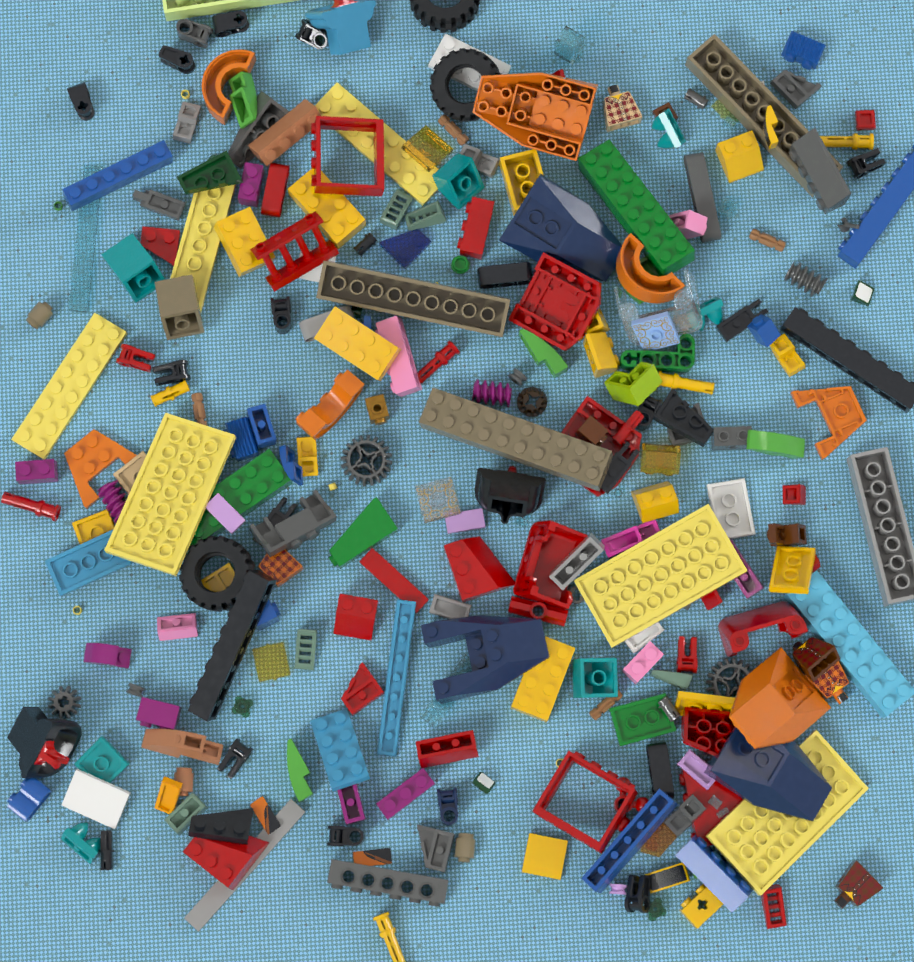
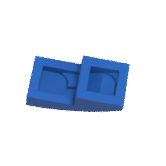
(291, 468)

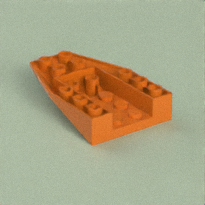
(537, 110)
(776, 703)

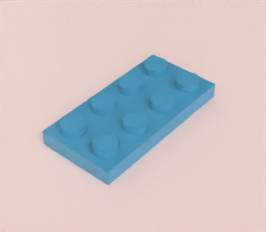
(84, 564)
(340, 750)

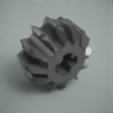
(62, 696)

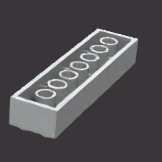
(884, 524)

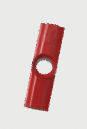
(550, 614)

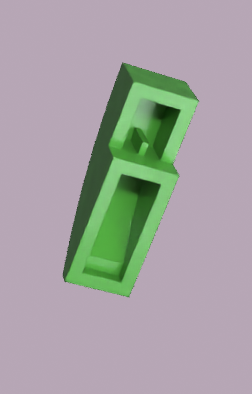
(243, 98)
(543, 353)
(775, 444)
(297, 771)

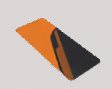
(265, 815)
(373, 857)

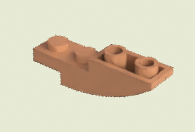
(182, 743)

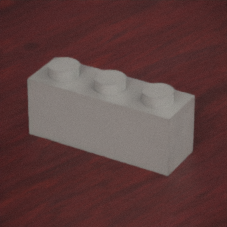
(576, 561)

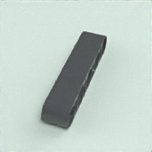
(702, 194)

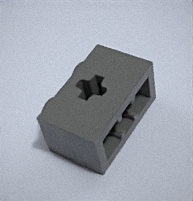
(729, 438)

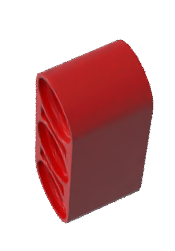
(275, 190)

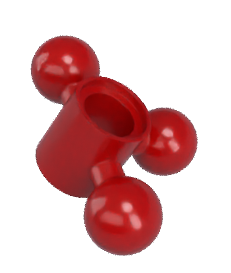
(638, 804)

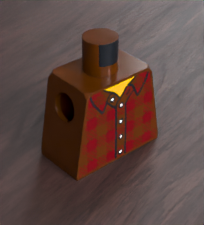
(815, 657)
(856, 886)

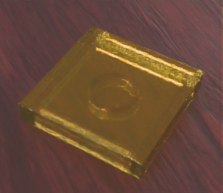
(427, 148)

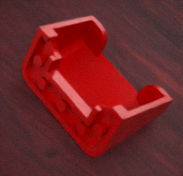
(545, 548)
(734, 628)

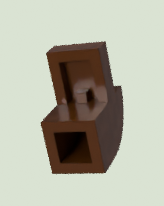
(786, 534)

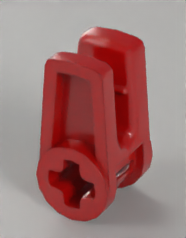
(132, 353)
(684, 662)

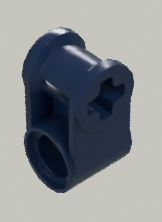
(448, 804)

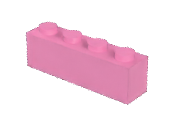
(403, 369)

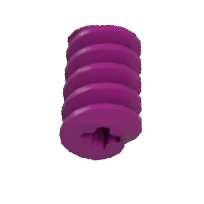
(492, 393)
(112, 498)

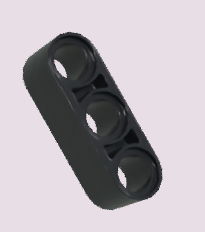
(504, 275)
(660, 768)

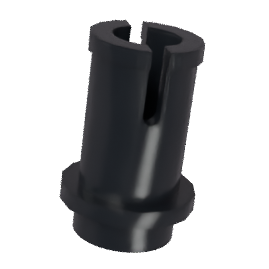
(366, 243)

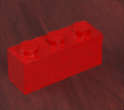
(475, 227)
(446, 749)

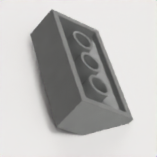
(819, 171)

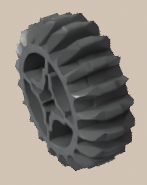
(373, 455)
(724, 680)

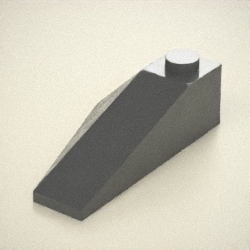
(267, 115)

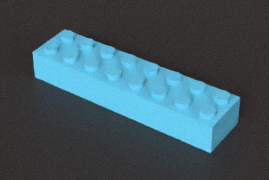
(858, 652)

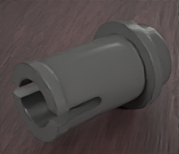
(696, 99)
(668, 708)

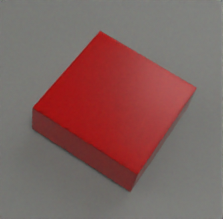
(865, 120)

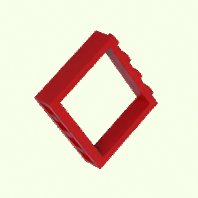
(348, 124)
(595, 768)

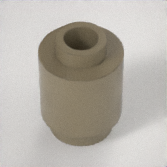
(39, 315)
(465, 847)

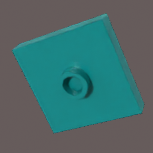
(102, 761)

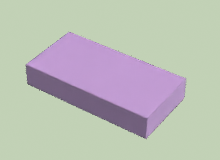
(225, 513)
(466, 521)
(695, 767)

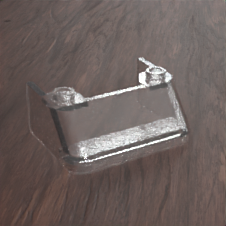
(685, 315)

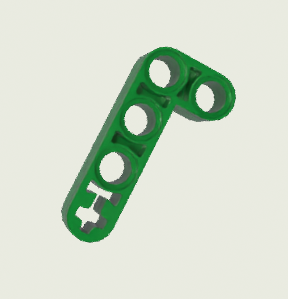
(657, 356)

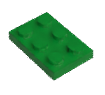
(640, 720)

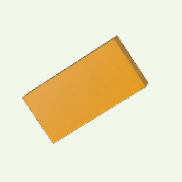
(168, 795)

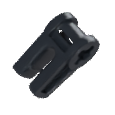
(175, 58)
(861, 168)
(179, 373)
(234, 752)
(638, 893)

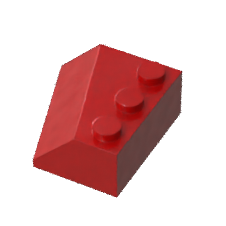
(476, 569)
(706, 729)
(224, 859)

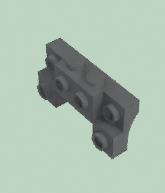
(295, 529)

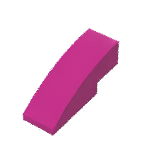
(628, 538)

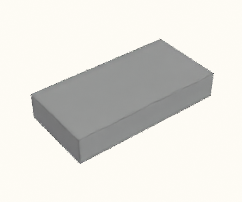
(449, 608)

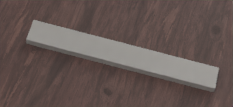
(219, 893)

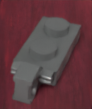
(160, 203)

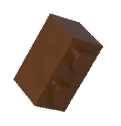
(592, 432)

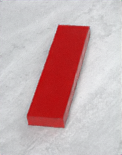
(393, 579)

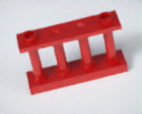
(303, 264)

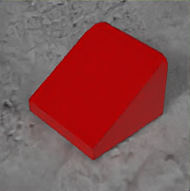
(794, 494)
(712, 600)

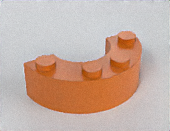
(217, 74)
(638, 281)
(332, 405)

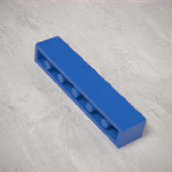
(117, 175)
(629, 841)

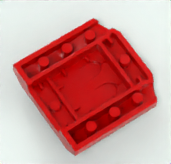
(558, 303)
(611, 423)

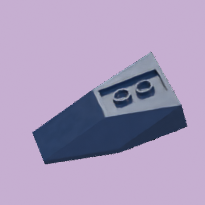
(564, 228)
(770, 776)

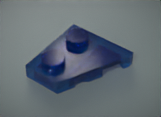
(406, 246)

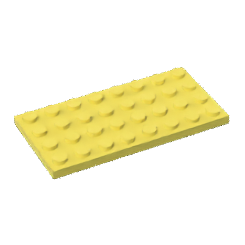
(170, 494)
(660, 575)
(767, 842)

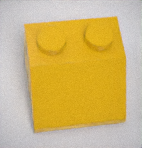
(740, 156)
(600, 354)
(655, 501)

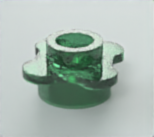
(238, 710)
(660, 910)

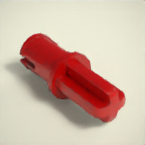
(628, 427)

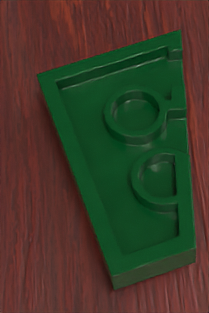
(210, 175)

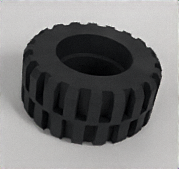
(444, 18)
(442, 74)
(193, 566)

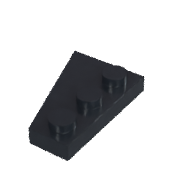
(680, 418)
(222, 826)

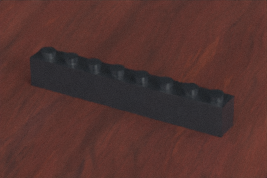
(850, 359)
(232, 644)

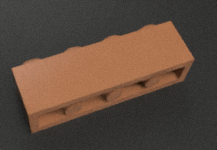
(284, 133)

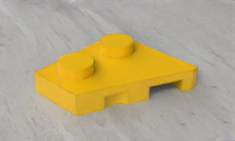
(219, 579)

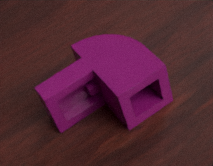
(107, 655)

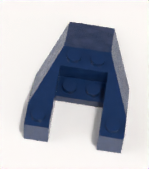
(497, 650)

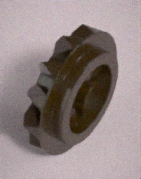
(530, 410)

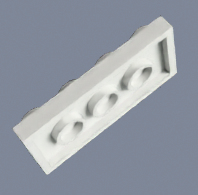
(465, 76)

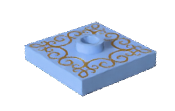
(655, 331)

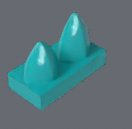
(673, 136)
(713, 310)
(74, 839)

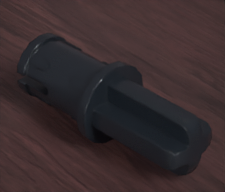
(106, 850)

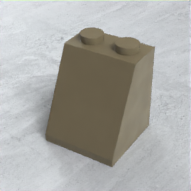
(179, 307)

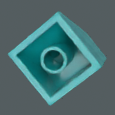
(459, 180)
(595, 677)

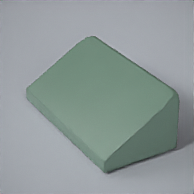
(180, 818)

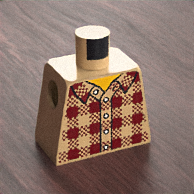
(620, 110)

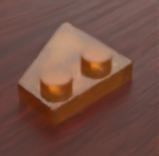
(658, 841)

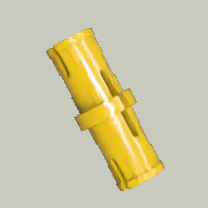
(170, 393)

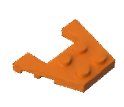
(839, 411)
(90, 458)

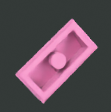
(177, 627)

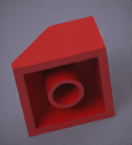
(355, 617)

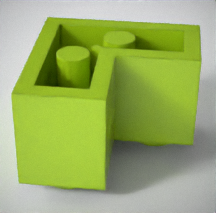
(634, 386)

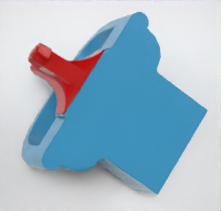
(344, 24)

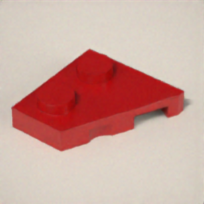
(161, 242)
(361, 691)

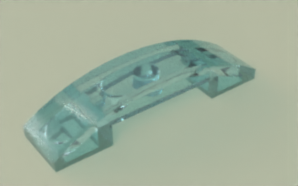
(435, 711)

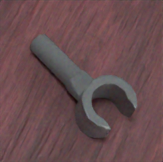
(847, 225)

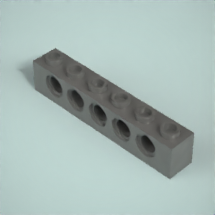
(338, 868)

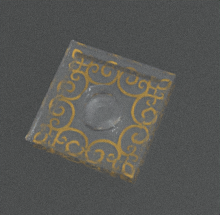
(438, 500)

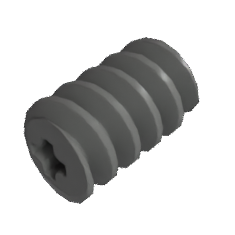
(805, 279)

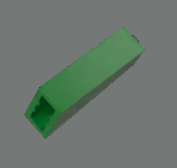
(363, 534)

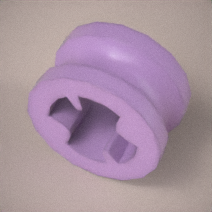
(618, 889)

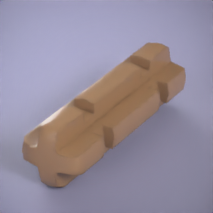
(453, 129)
(767, 240)
(198, 408)
(604, 705)

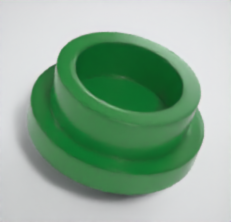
(460, 264)

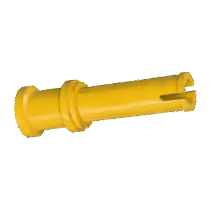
(855, 141)
(674, 381)
(387, 932)

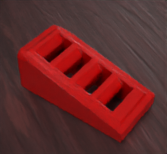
(775, 888)

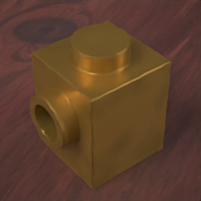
(377, 409)

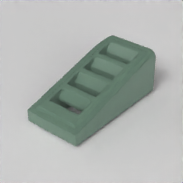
(436, 216)
(390, 222)
(304, 632)
(676, 679)

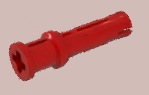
(441, 357)
(40, 507)

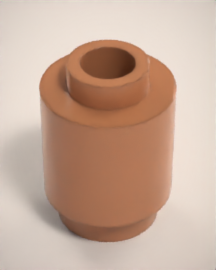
(184, 776)

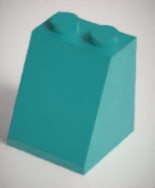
(133, 267)

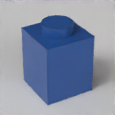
(763, 330)

